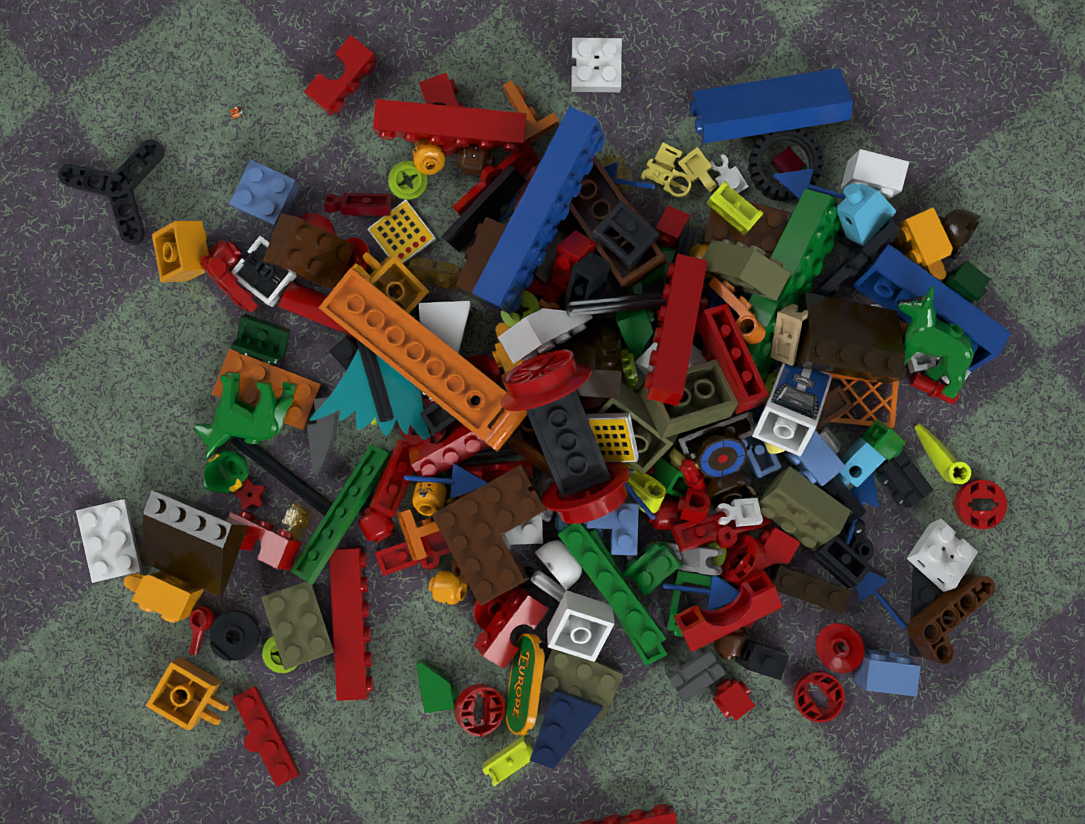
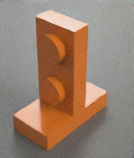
(534, 129)
(413, 534)

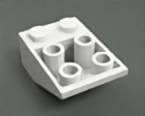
(540, 332)

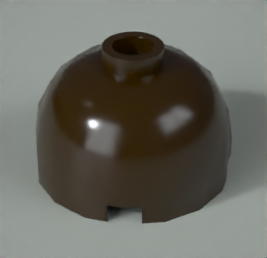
(959, 228)
(729, 487)

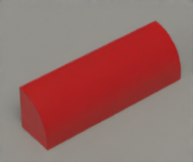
(306, 303)

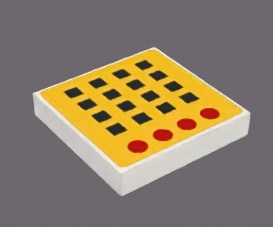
(402, 233)
(614, 436)

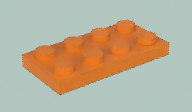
(254, 370)

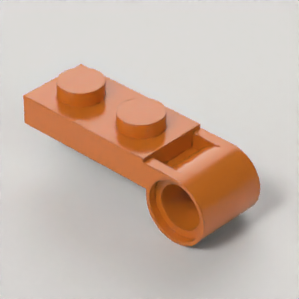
(742, 307)

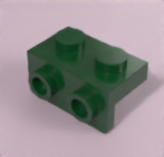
(261, 339)

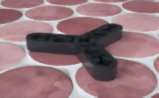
(107, 186)

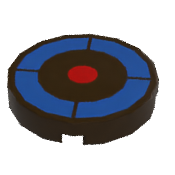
(721, 455)

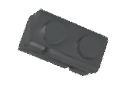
(695, 672)

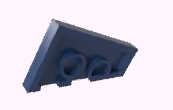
(562, 726)

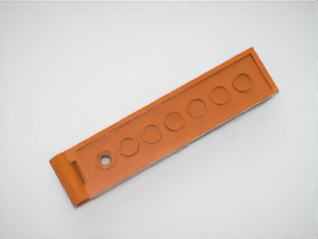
(421, 358)

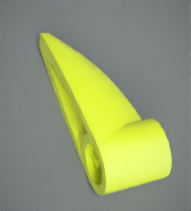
(942, 457)
(647, 489)

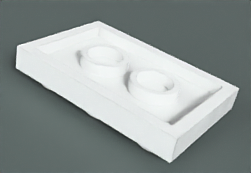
(109, 540)

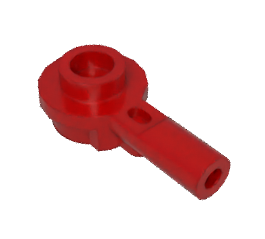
(200, 620)

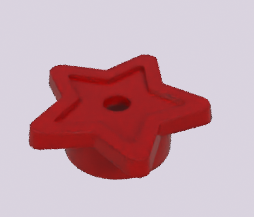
(256, 491)

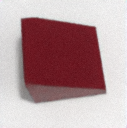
(787, 162)

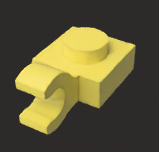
(697, 167)

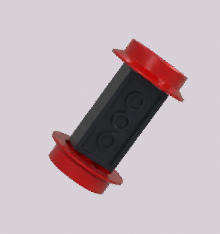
(583, 482)

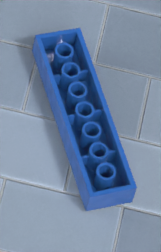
(540, 211)

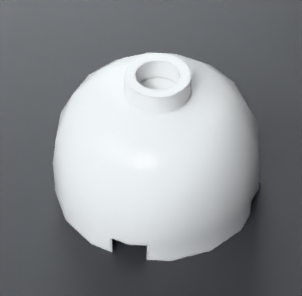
(560, 562)

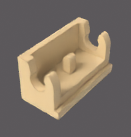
(787, 334)

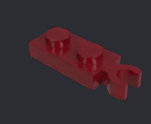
(360, 204)

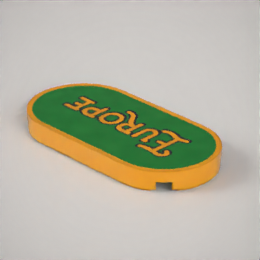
(524, 685)

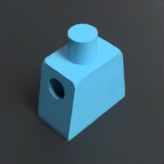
(863, 212)
(864, 458)

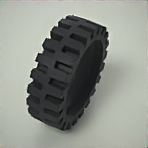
(796, 136)

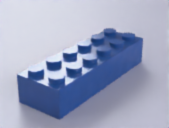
(895, 278)

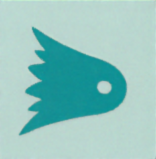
(355, 395)

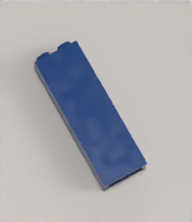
(771, 105)

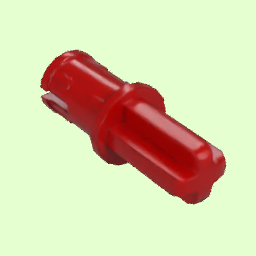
(931, 386)
(692, 476)

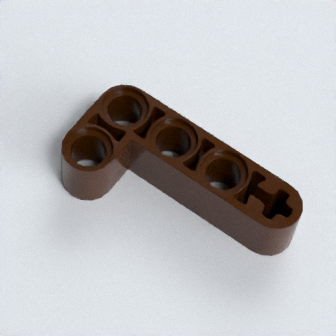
(933, 623)

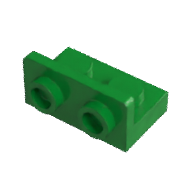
(653, 567)

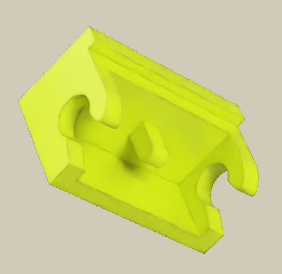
(734, 208)
(508, 760)

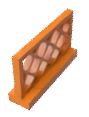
(891, 408)

